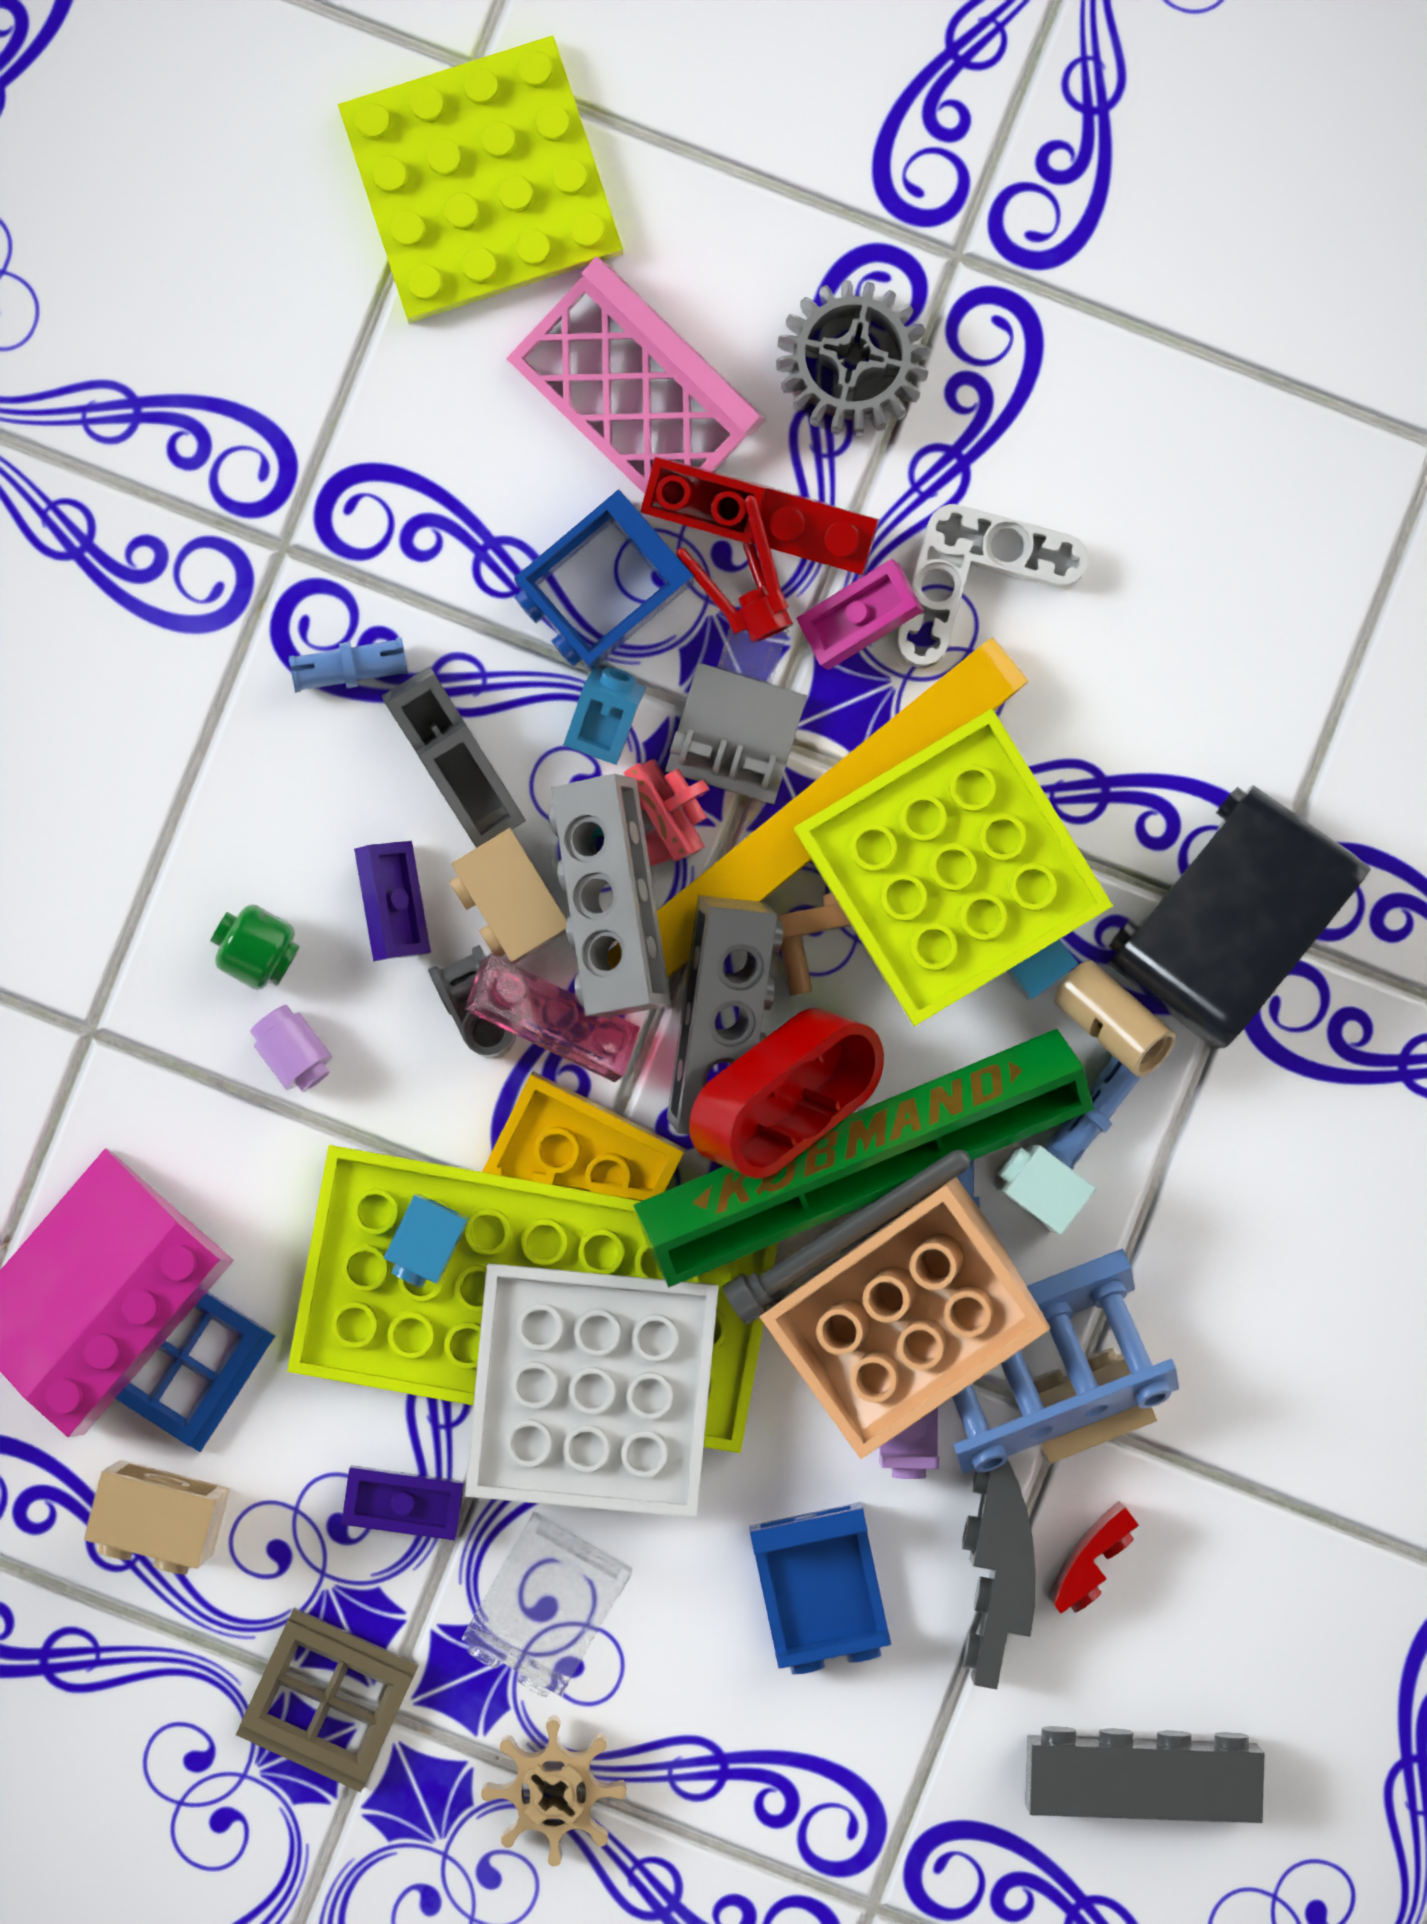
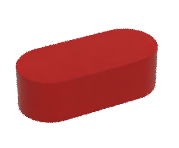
(786, 1092)

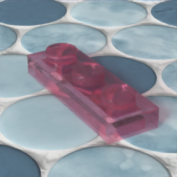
(551, 1018)

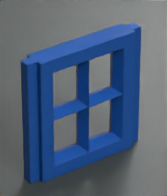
(222, 1384)

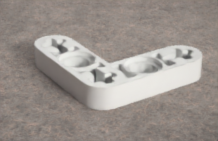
(956, 562)

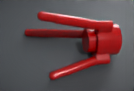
(762, 609)

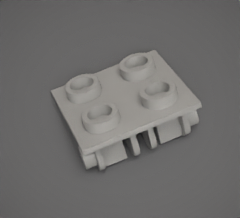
(736, 733)

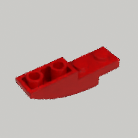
(790, 520)

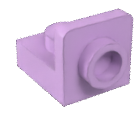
(913, 1449)

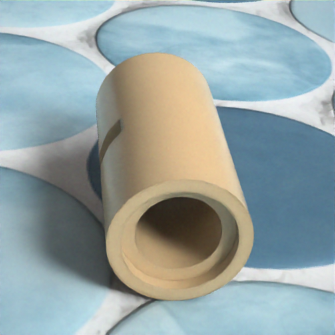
(1114, 1018)

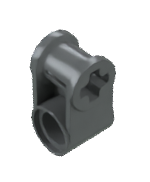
(456, 998)

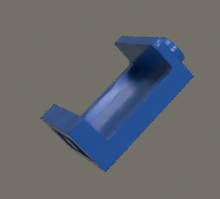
(820, 1588)

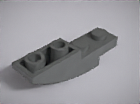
(1004, 1544)

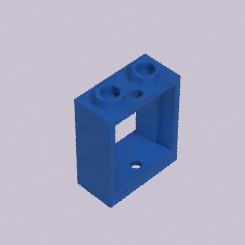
(648, 545)

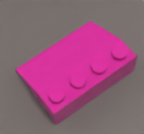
(99, 1293)

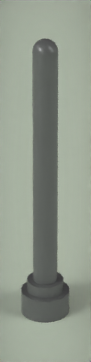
(753, 1293)

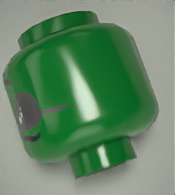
(254, 946)

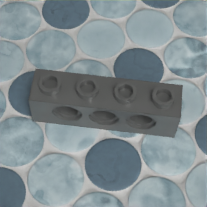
(718, 930)

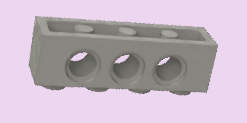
(632, 918)

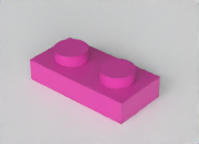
(859, 614)

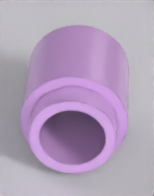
(291, 1049)

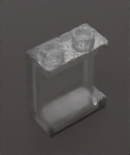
(545, 1606)

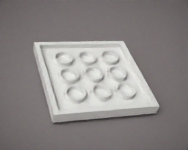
(591, 1390)

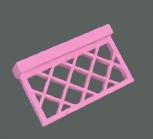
(657, 341)

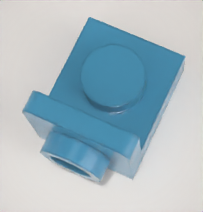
(605, 714)

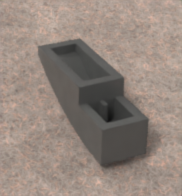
(453, 757)

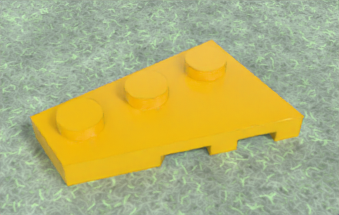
(581, 1145)

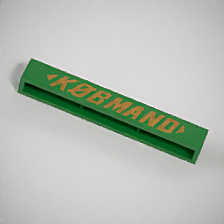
(866, 1157)

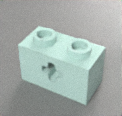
(1043, 1187)

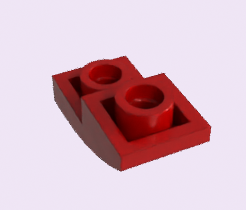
(1080, 1576)

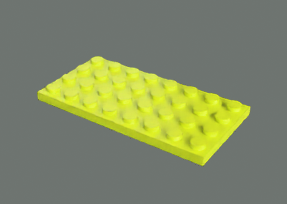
(394, 1336)

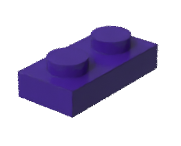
(392, 900)
(402, 1502)

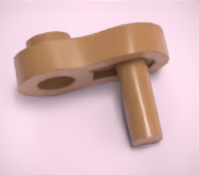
(801, 924)

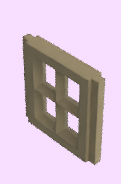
(305, 1746)

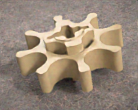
(537, 1811)

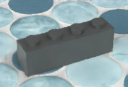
(1144, 1776)

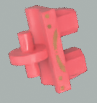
(672, 810)

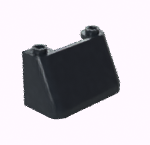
(1238, 917)

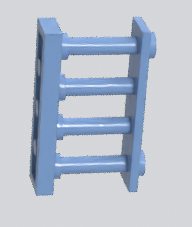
(1095, 1283)

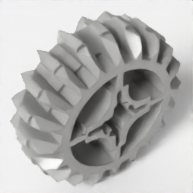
(864, 310)

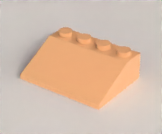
(906, 1318)

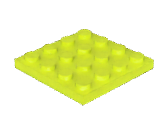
(480, 178)
(952, 867)

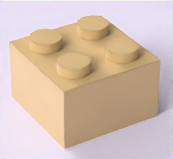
(156, 1516)

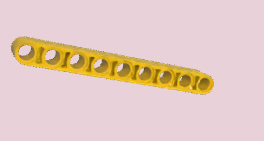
(774, 850)

